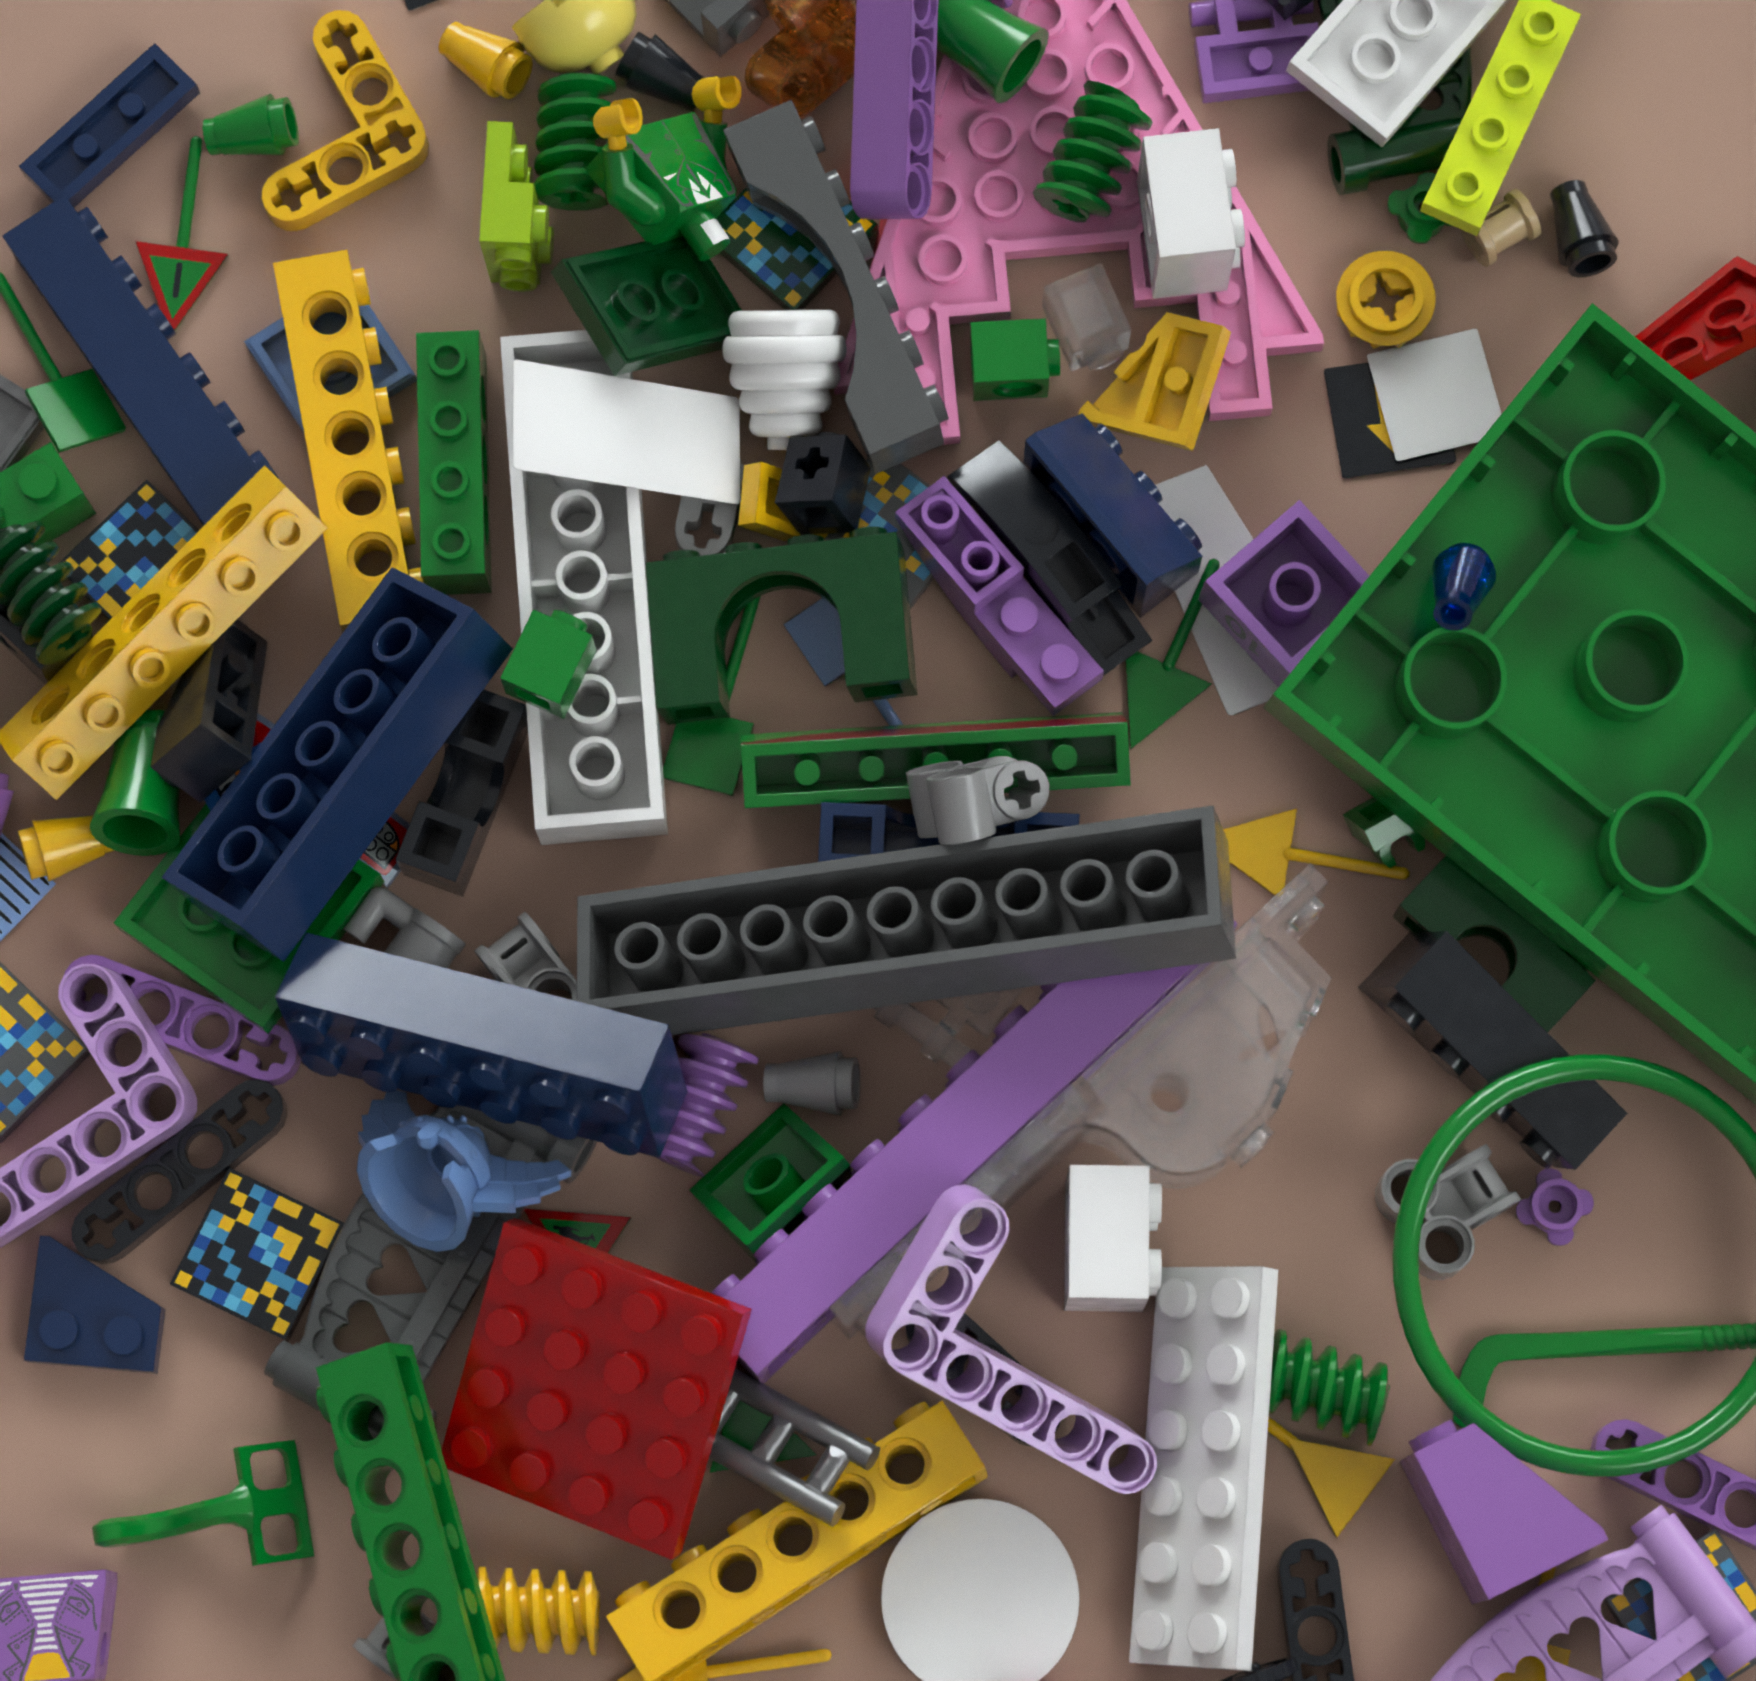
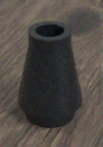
(658, 71)
(1582, 233)

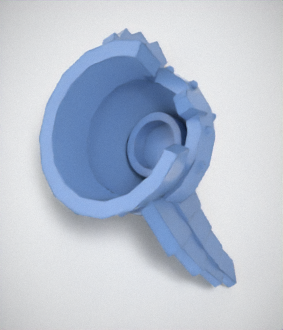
(438, 1173)

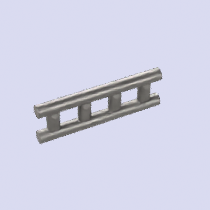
(785, 1419)

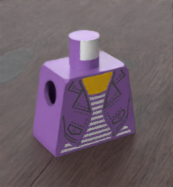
(56, 1626)

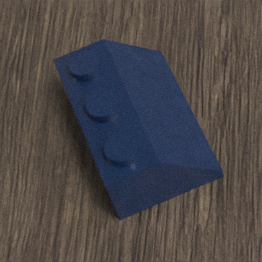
(1115, 510)

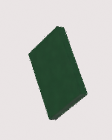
(648, 303)

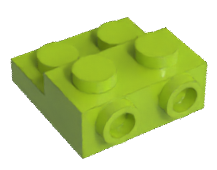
(512, 223)

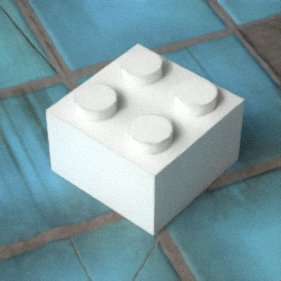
(1188, 212)
(1108, 1238)

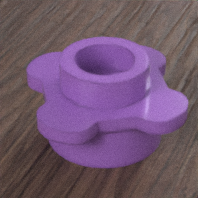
(1573, 1204)

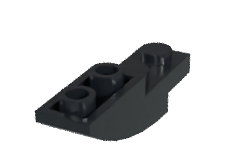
(1054, 554)

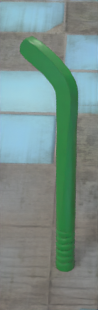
(1535, 1346)

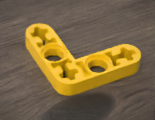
(374, 127)

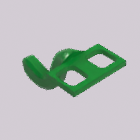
(241, 1507)

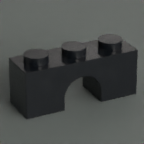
(474, 774)

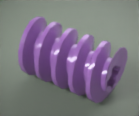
(706, 1078)

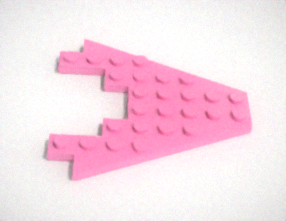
(985, 211)

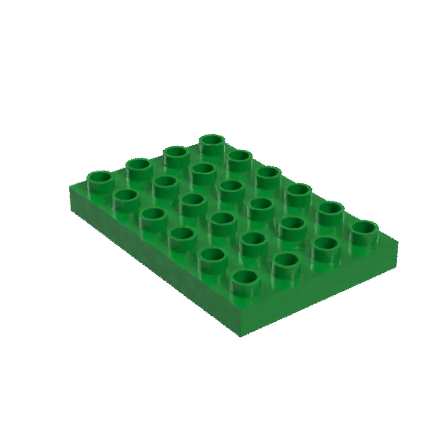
(1603, 700)

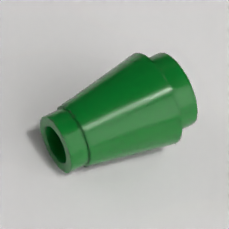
(253, 128)

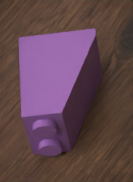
(1493, 1511)

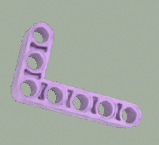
(126, 1108)
(989, 1372)

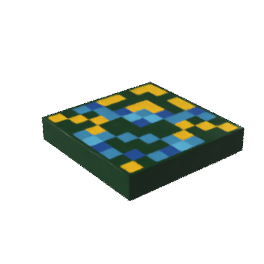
(777, 254)

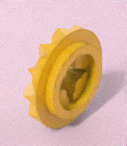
(1398, 276)

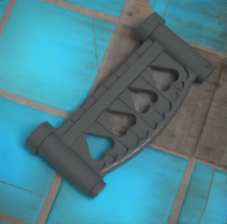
(449, 1276)

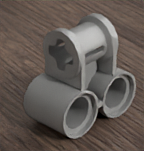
(969, 800)
(1461, 1199)

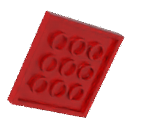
(594, 1387)

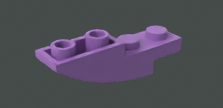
(994, 597)

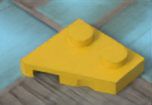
(1164, 383)

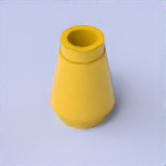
(487, 59)
(59, 846)

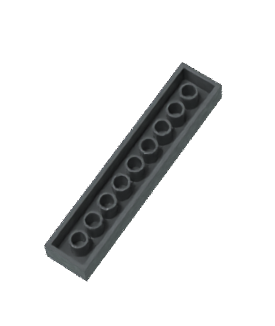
(912, 924)

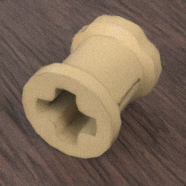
(1503, 227)

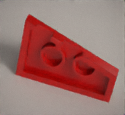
(1708, 323)

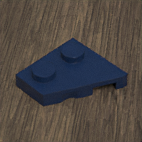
(89, 1316)

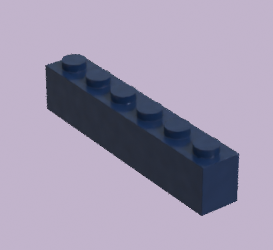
(133, 355)

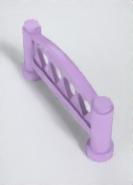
(1692, 1615)

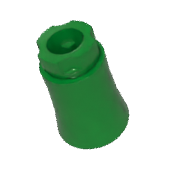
(990, 44)
(137, 806)

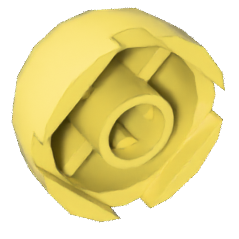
(576, 33)

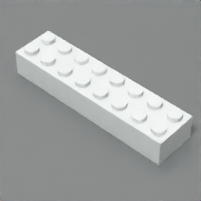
(586, 555)

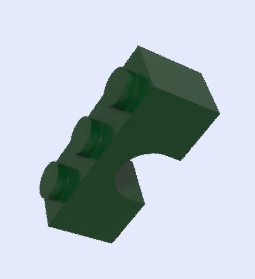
(1539, 971)

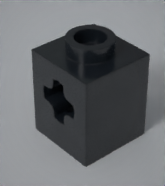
(823, 484)

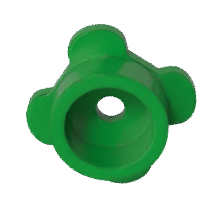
(1405, 205)

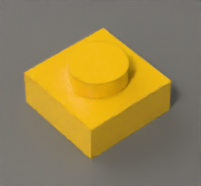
(758, 504)

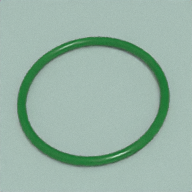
(1406, 1263)

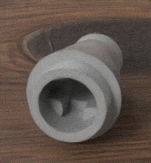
(815, 1083)

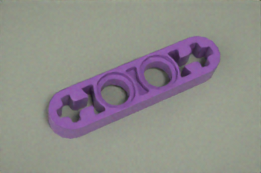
(185, 1013)
(1709, 1500)

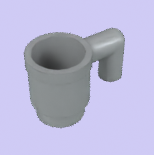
(418, 936)

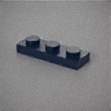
(110, 127)

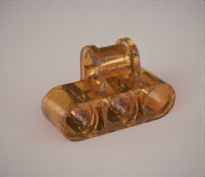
(808, 55)

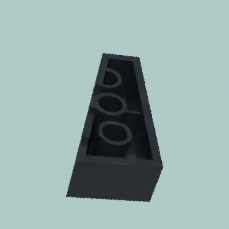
(1484, 1034)

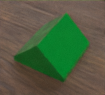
(770, 1179)

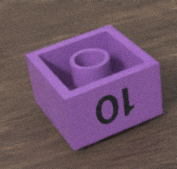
(1283, 590)

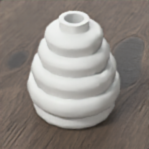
(784, 369)

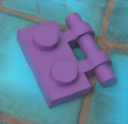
(1250, 61)

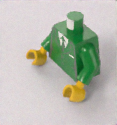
(672, 171)

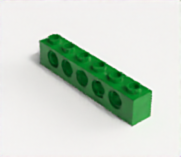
(425, 1507)

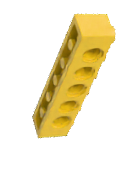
(307, 291)
(160, 632)
(780, 1580)

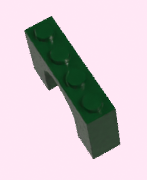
(700, 596)

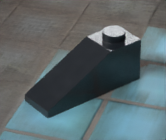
(212, 715)

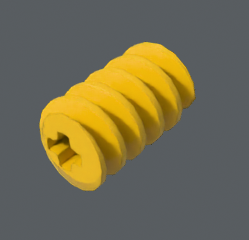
(542, 1611)

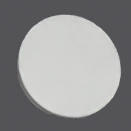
(980, 1594)

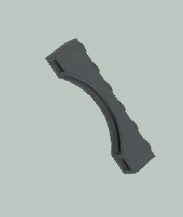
(785, 178)

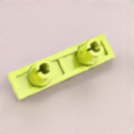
(1500, 114)

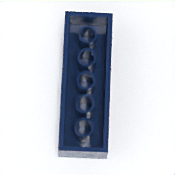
(338, 763)
(483, 1045)

